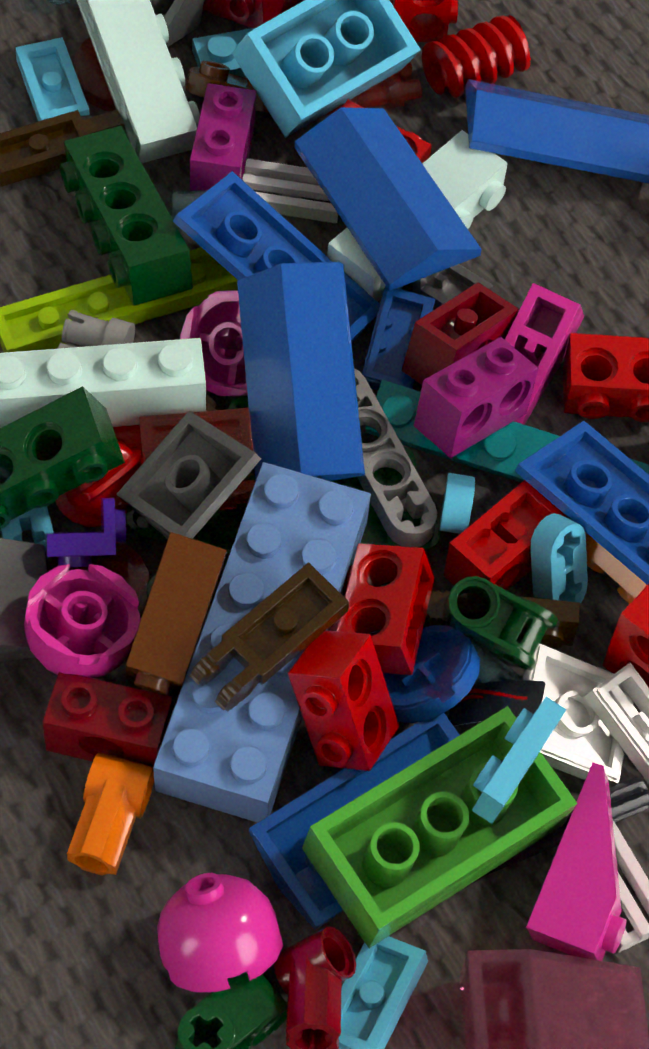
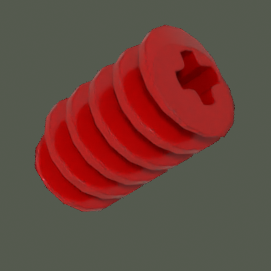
(476, 55)

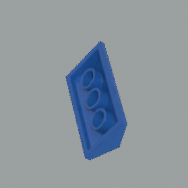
(557, 131)
(385, 196)
(252, 236)
(301, 370)
(597, 490)
(284, 831)

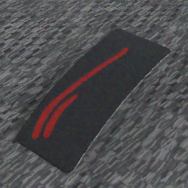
(491, 697)

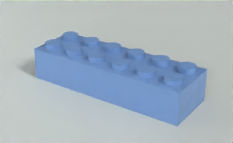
(240, 755)

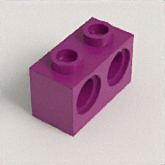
(222, 135)
(475, 397)

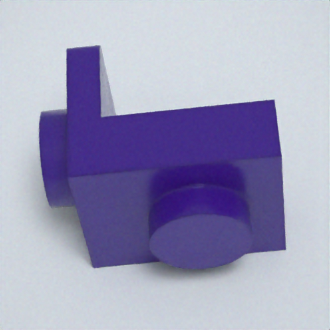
(79, 547)

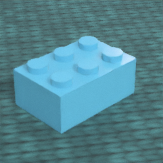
(323, 56)

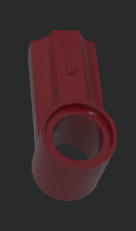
(313, 978)

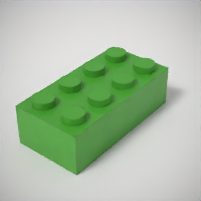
(417, 834)

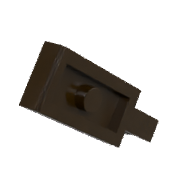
(40, 145)

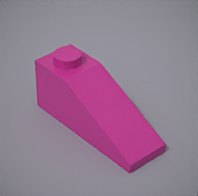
(543, 334)
(581, 892)

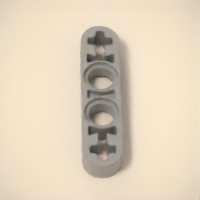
(390, 453)

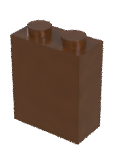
(174, 615)

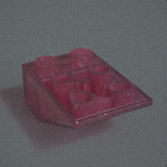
(550, 1002)

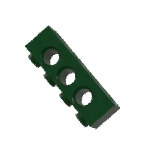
(126, 216)
(87, 447)

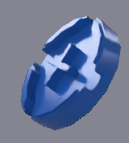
(441, 675)

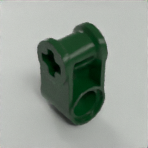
(502, 622)
(234, 1016)

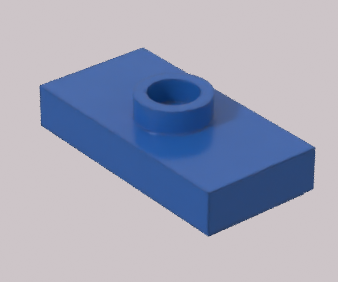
(392, 335)

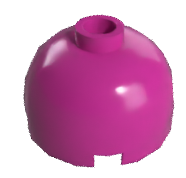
(219, 327)
(81, 620)
(216, 932)

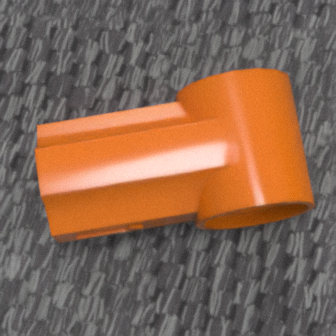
(113, 798)

